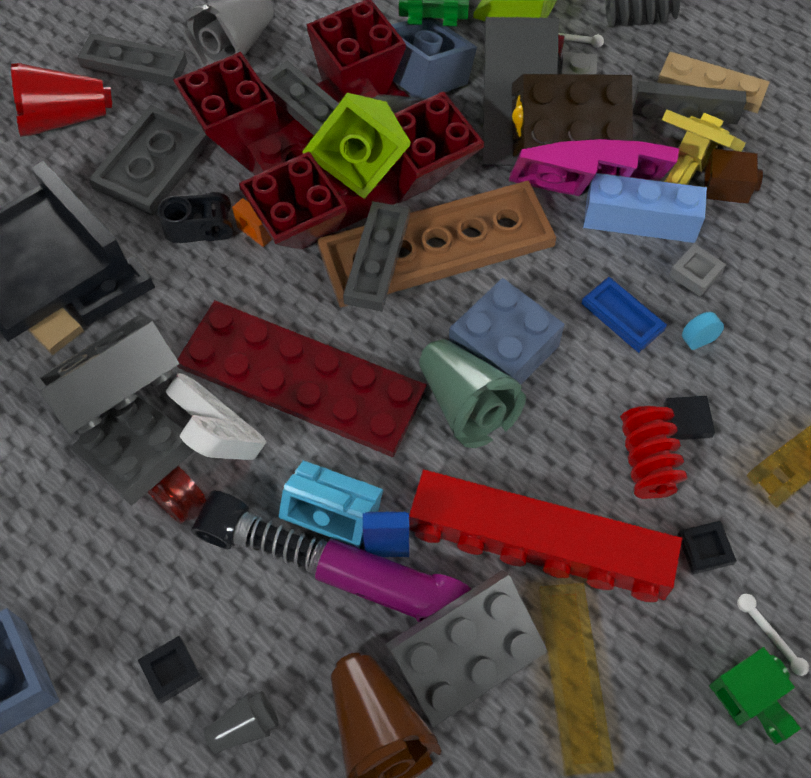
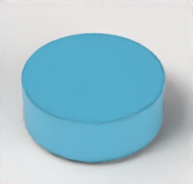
(702, 330)

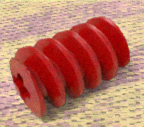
(650, 449)

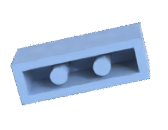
(645, 207)

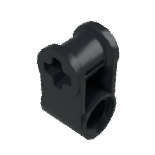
(193, 219)

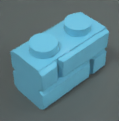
(328, 502)

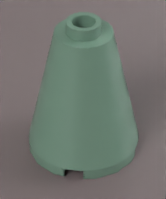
(470, 392)

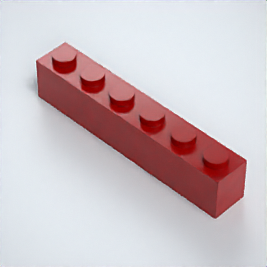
(545, 535)

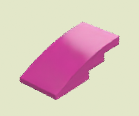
(573, 164)

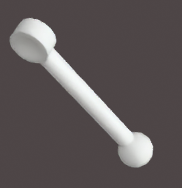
(596, 41)
(798, 666)

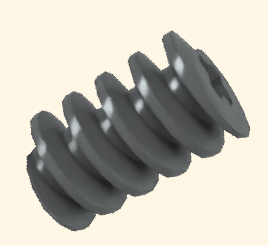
(637, 8)

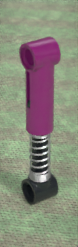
(227, 522)

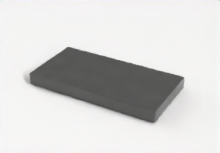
(512, 49)

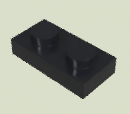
(113, 292)

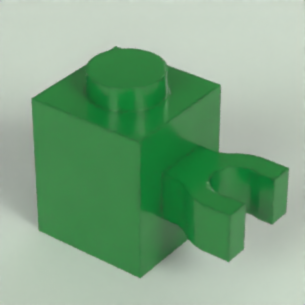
(753, 691)

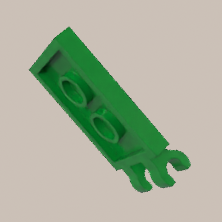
(447, 9)

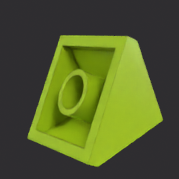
(359, 142)

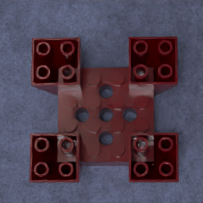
(290, 191)

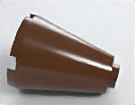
(377, 724)

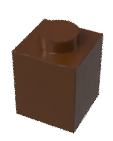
(732, 176)

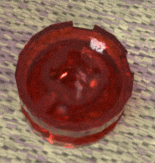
(181, 490)

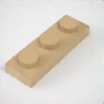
(693, 72)

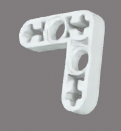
(213, 426)

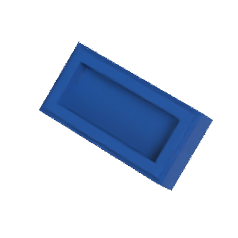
(624, 314)
(386, 533)

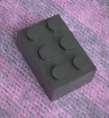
(107, 374)

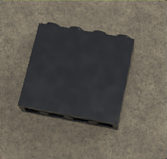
(50, 253)

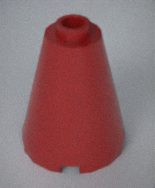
(55, 98)

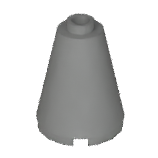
(226, 27)

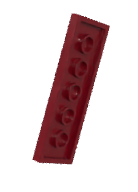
(303, 377)

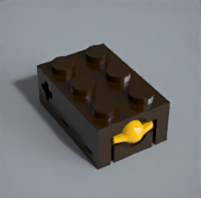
(570, 109)

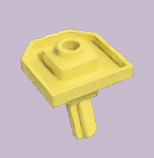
(700, 139)

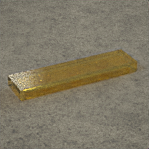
(575, 680)

